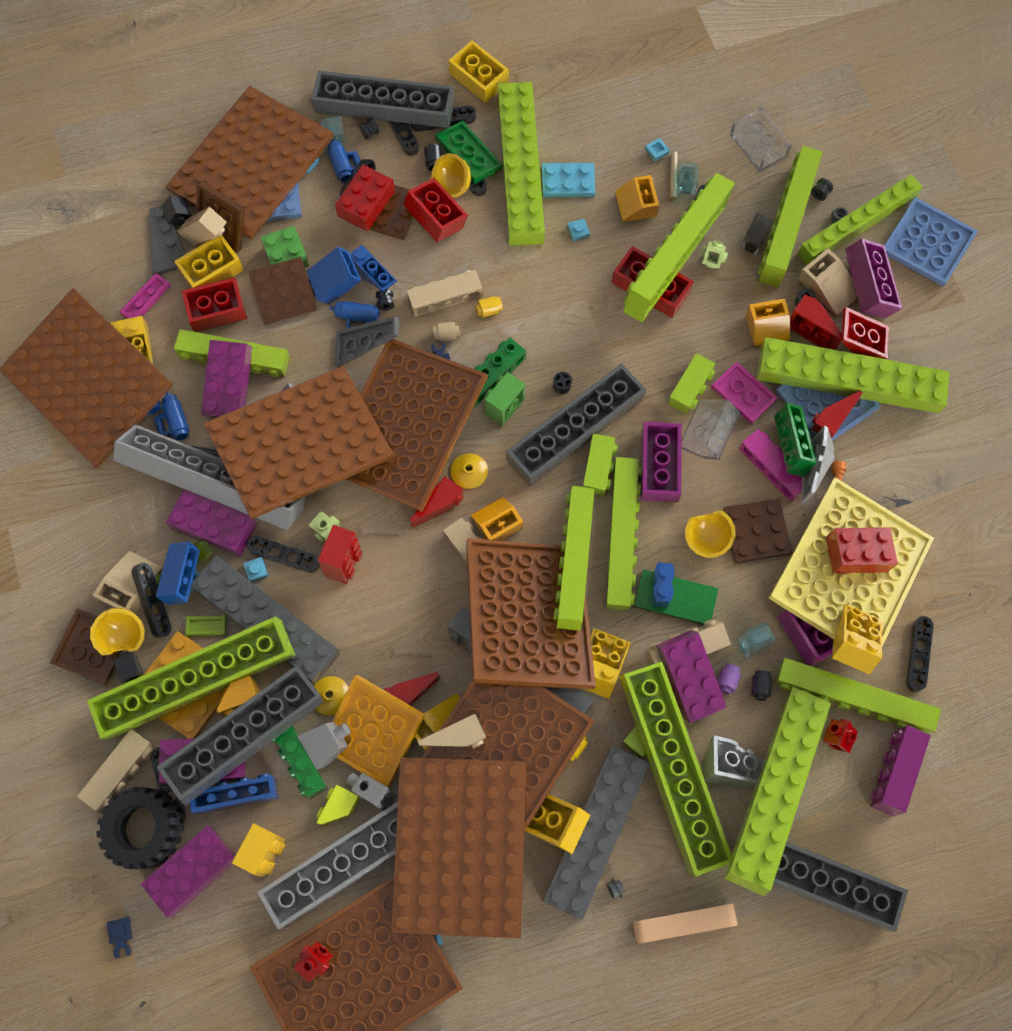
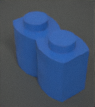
(663, 588)

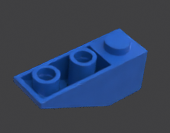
(371, 269)

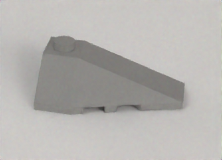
(824, 455)
(730, 764)

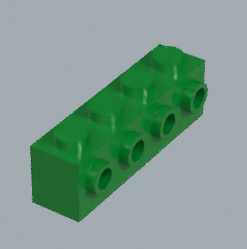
(503, 360)
(795, 439)
(300, 764)

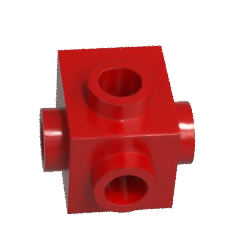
(840, 735)
(313, 961)

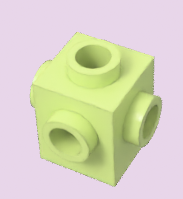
(711, 260)
(322, 525)

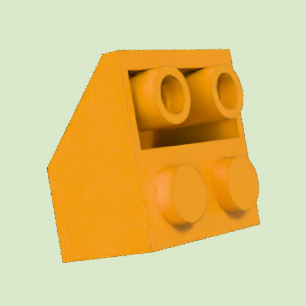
(637, 199)
(768, 320)
(497, 520)
(237, 694)

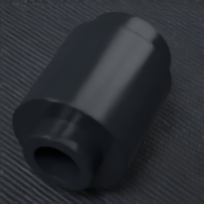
(432, 153)
(761, 685)

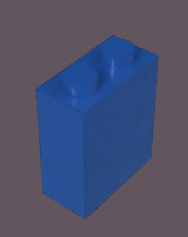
(333, 275)

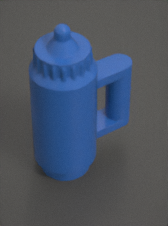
(340, 160)
(355, 312)
(175, 418)

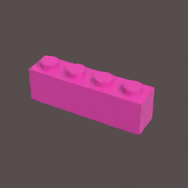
(771, 463)

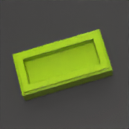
(205, 626)

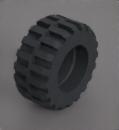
(114, 825)

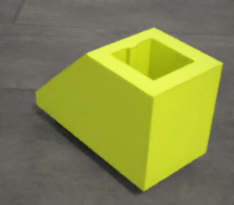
(339, 806)

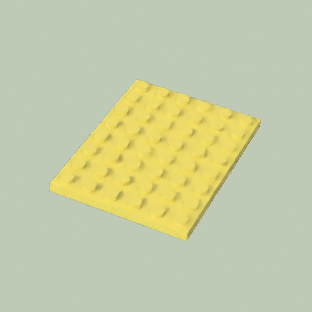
(818, 594)

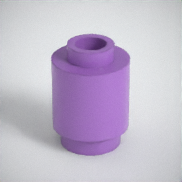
(729, 678)

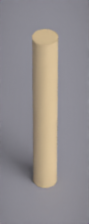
(673, 175)

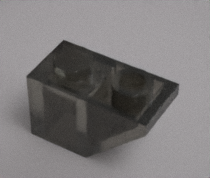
(756, 234)

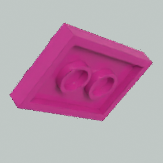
(744, 392)

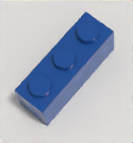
(178, 573)

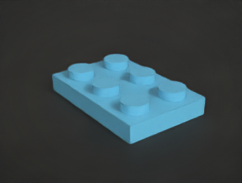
(568, 180)

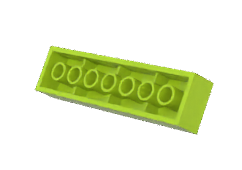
(789, 216)

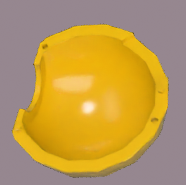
(452, 174)
(710, 534)
(116, 631)

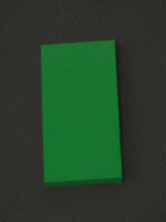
(463, 142)
(689, 601)

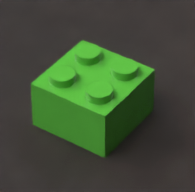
(284, 246)
(504, 398)

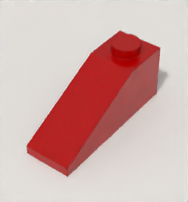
(835, 414)
(442, 500)
(413, 689)

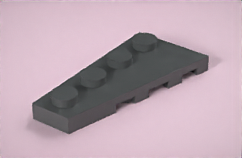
(164, 243)
(363, 338)

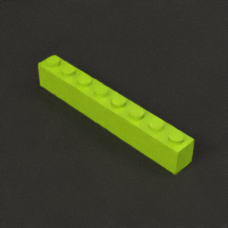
(861, 219)
(622, 534)
(575, 558)
(858, 696)

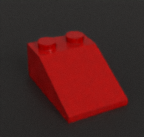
(815, 324)
(864, 334)

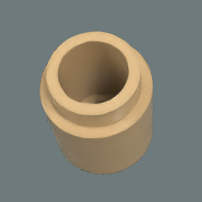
(446, 331)

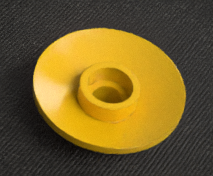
(469, 479)
(338, 687)

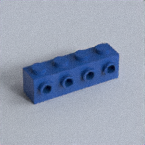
(235, 794)

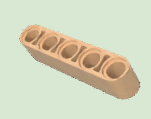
(685, 923)

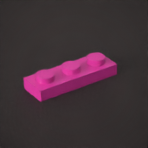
(145, 297)

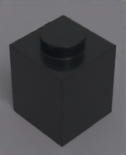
(176, 210)
(128, 667)

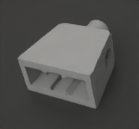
(325, 743)
(371, 791)

